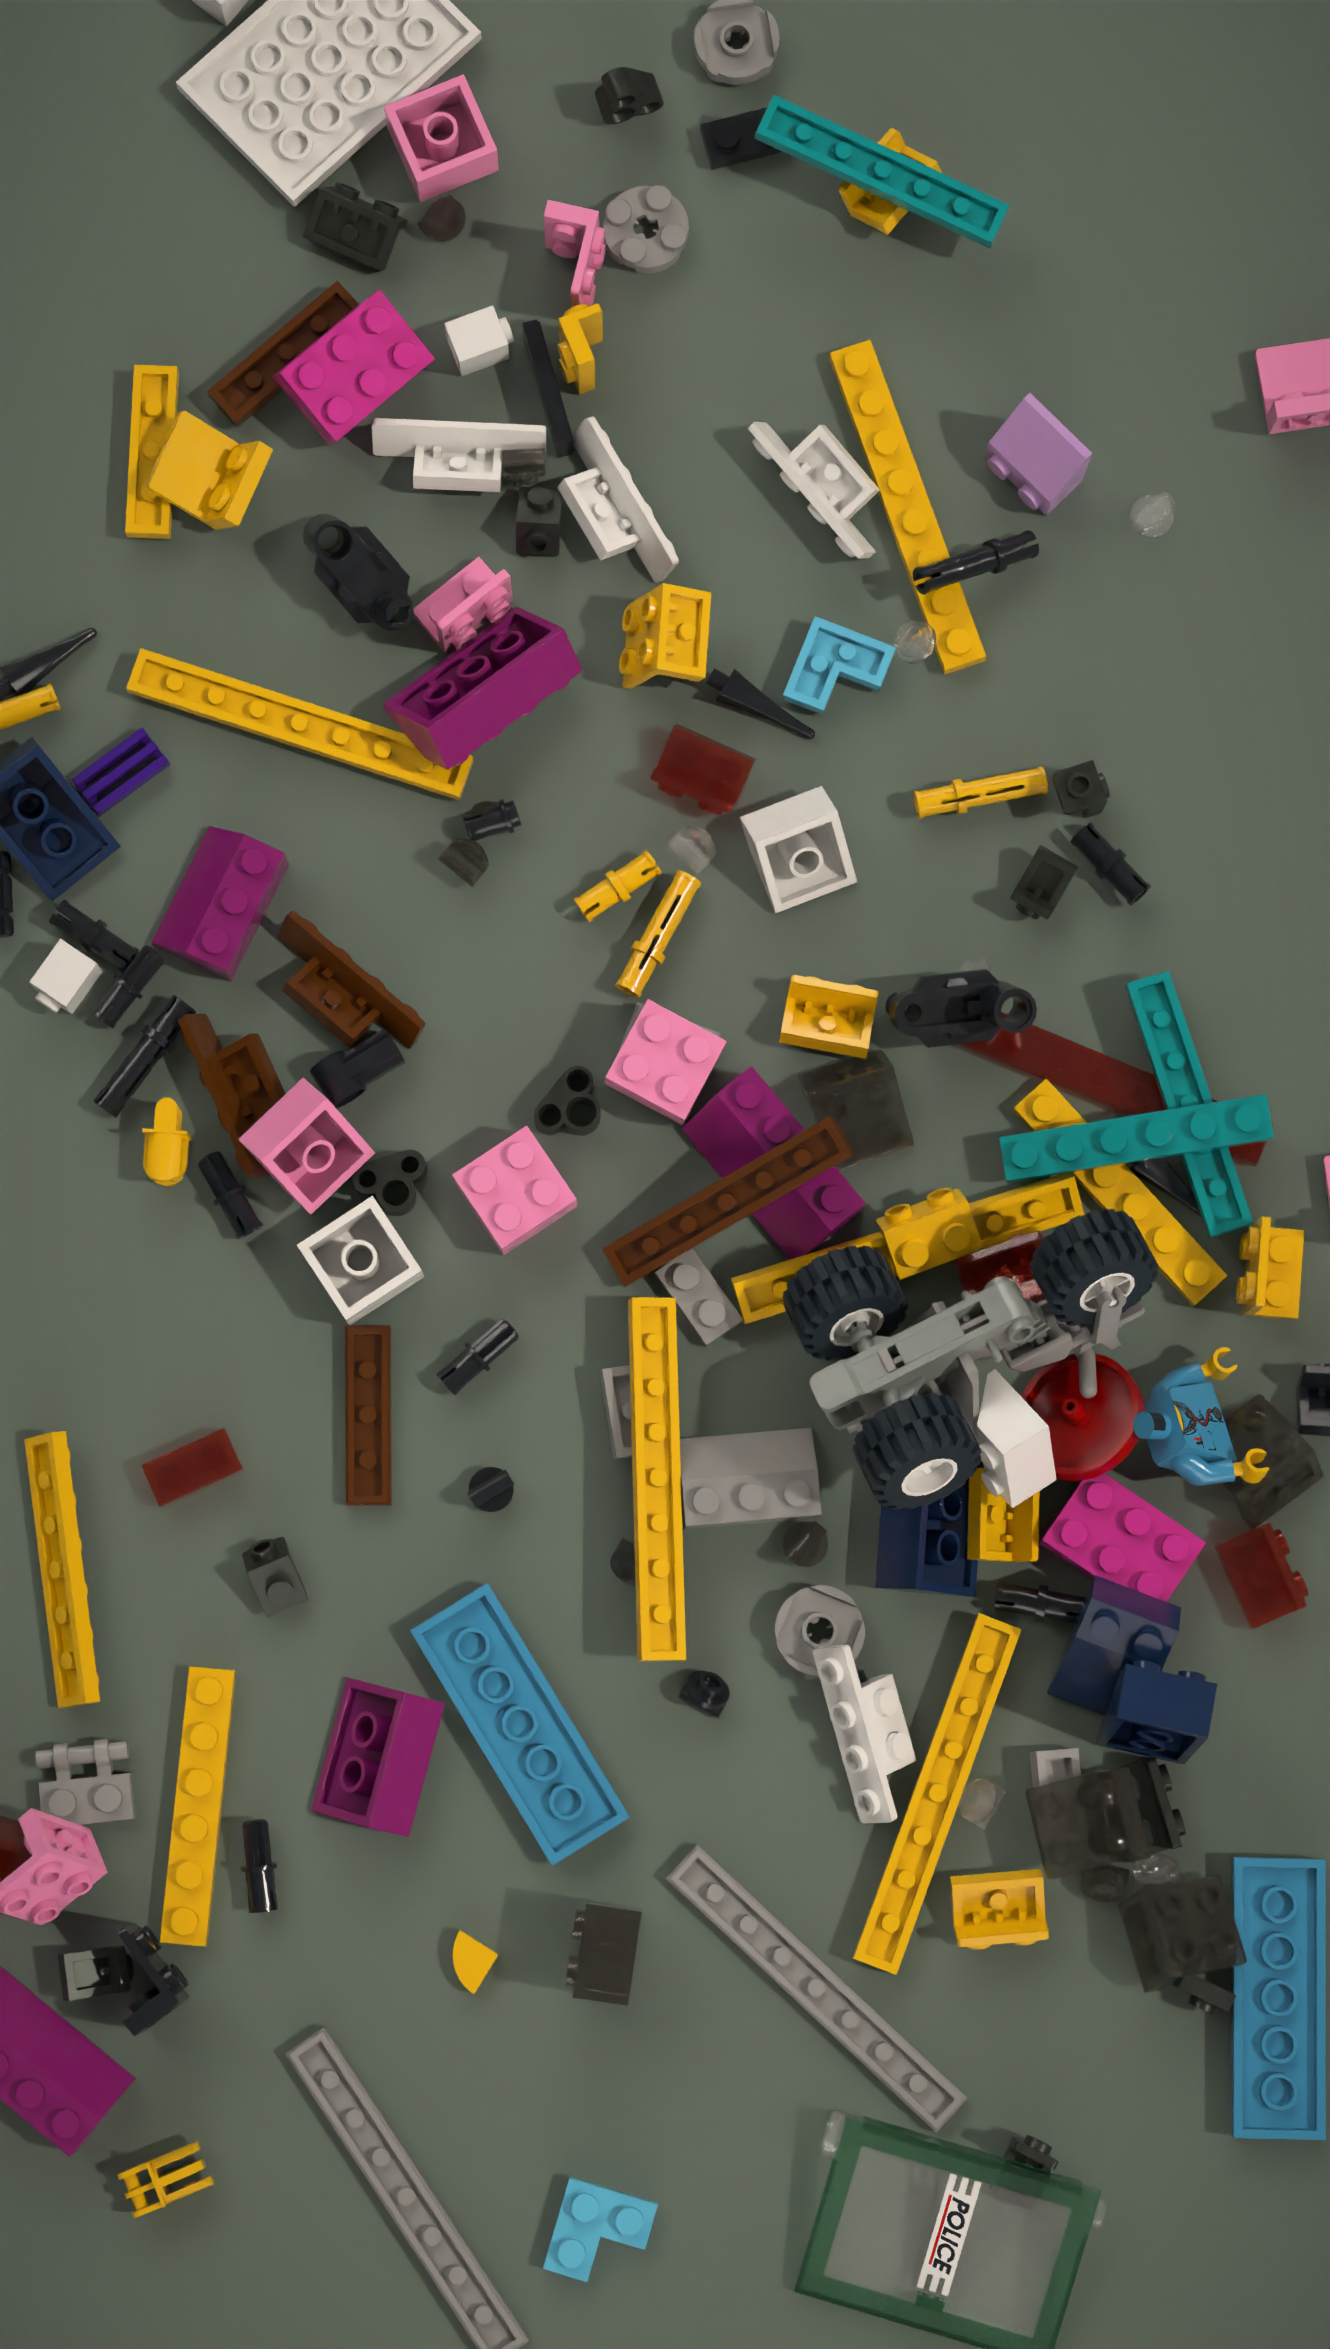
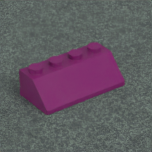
(484, 687)
(750, 1121)
(53, 2070)

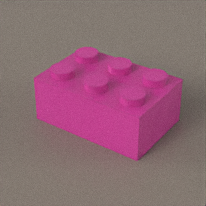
(353, 367)
(1121, 1538)

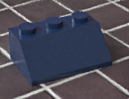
(927, 1548)

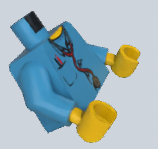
(1189, 1430)

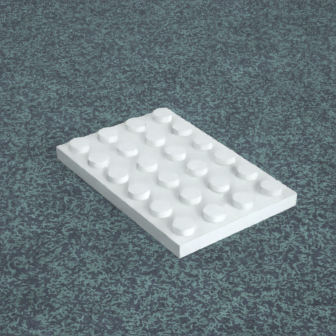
(313, 76)

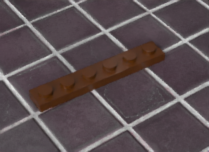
(728, 1200)

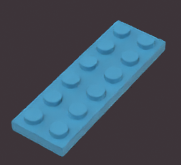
(520, 1724)
(1279, 1999)

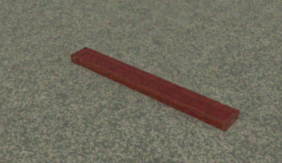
(1087, 1074)

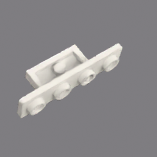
(454, 452)
(826, 478)
(611, 505)
(867, 1729)

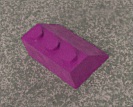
(221, 901)
(378, 1757)

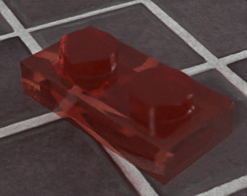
(192, 1467)

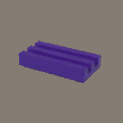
(111, 758)

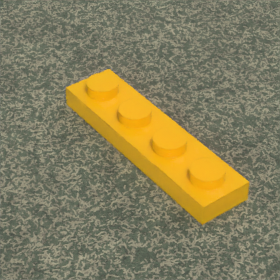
(151, 420)

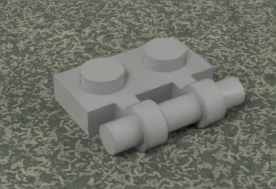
(90, 1798)

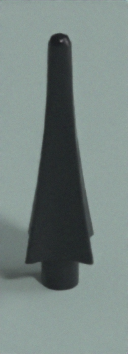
(28, 672)
(744, 695)
(1163, 1177)

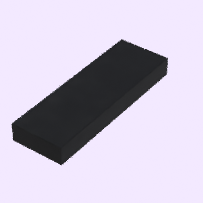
(548, 388)

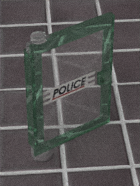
(945, 2236)

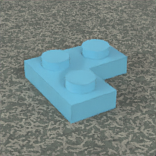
(832, 653)
(593, 2213)

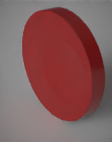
(1086, 1432)

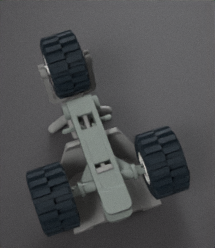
(920, 1388)

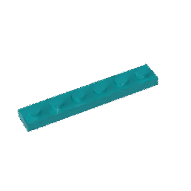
(881, 171)
(1184, 1085)
(1136, 1138)

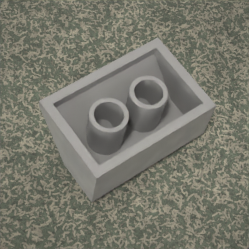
(749, 1478)

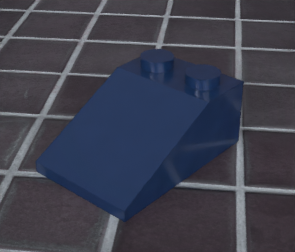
(48, 821)
(1112, 1631)
(1158, 1712)

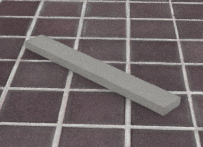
(816, 1988)
(406, 2193)

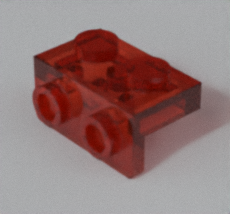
(702, 770)
(1004, 1259)
(1262, 1575)

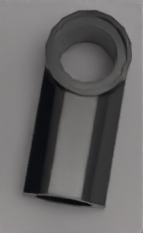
(346, 1074)

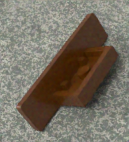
(340, 991)
(237, 1079)

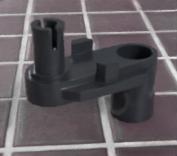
(360, 573)
(960, 1008)

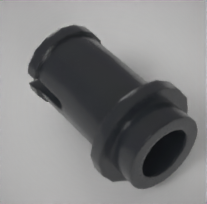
(492, 821)

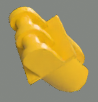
(166, 1145)
(161, 2180)

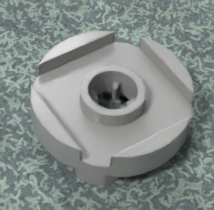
(730, 64)
(651, 205)
(809, 1606)

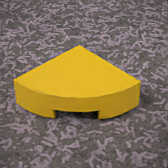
(471, 1960)

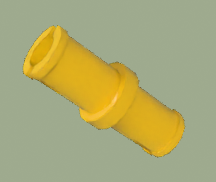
(617, 886)

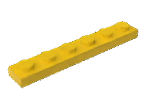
(1118, 1188)
(62, 1570)
(198, 1806)

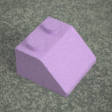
(1038, 456)

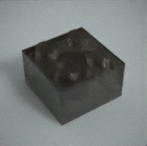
(605, 1953)

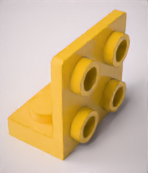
(207, 472)
(666, 635)
(1271, 1271)

